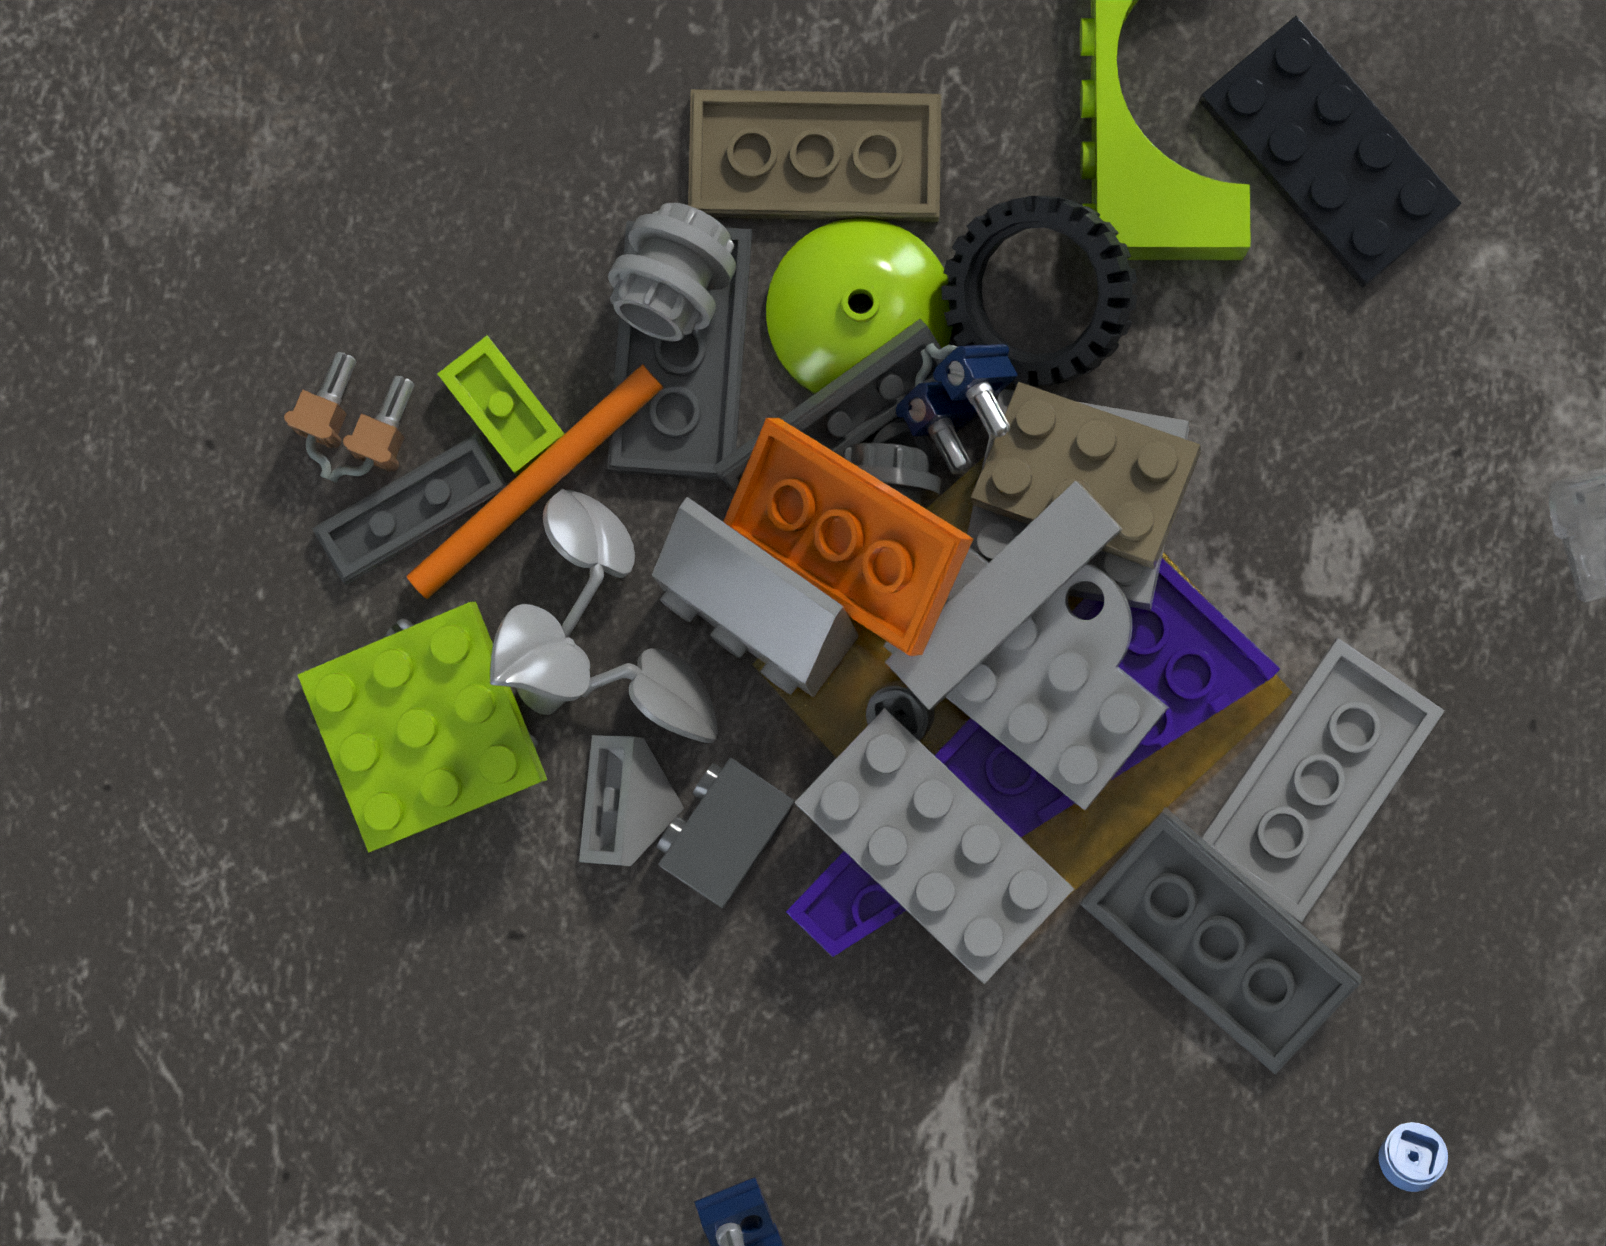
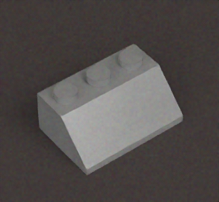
(751, 601)

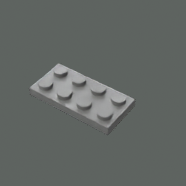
(1321, 777)
(934, 846)

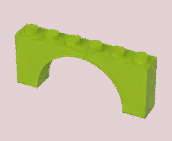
(1135, 187)

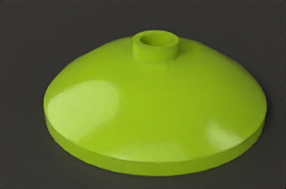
(811, 289)

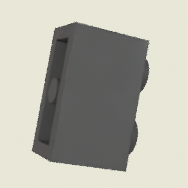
(724, 832)

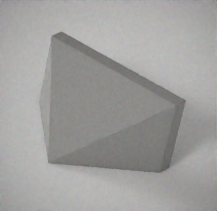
(624, 802)

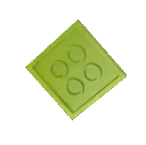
(421, 727)

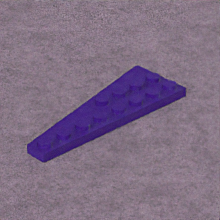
(1176, 651)

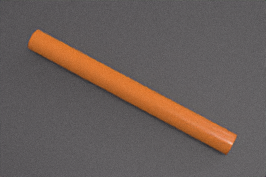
(534, 482)

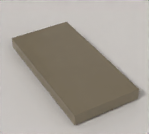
(815, 155)

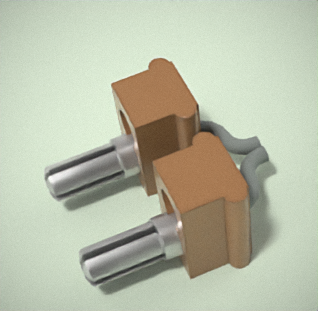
(373, 439)

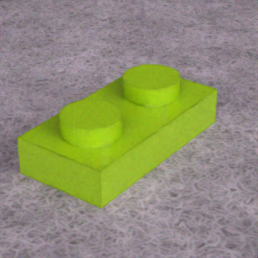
(501, 405)

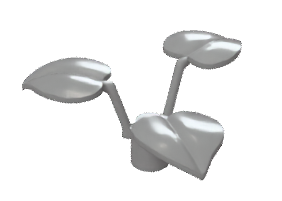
(547, 665)

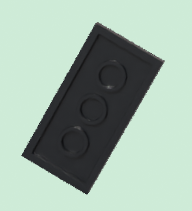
(1329, 151)

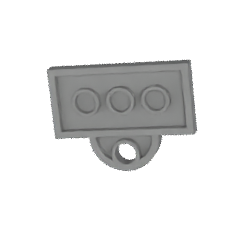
(1059, 689)

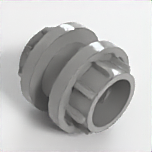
(676, 262)

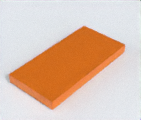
(848, 535)

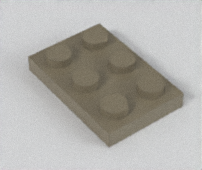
(1121, 463)

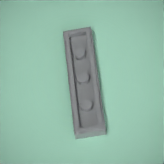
(1007, 593)

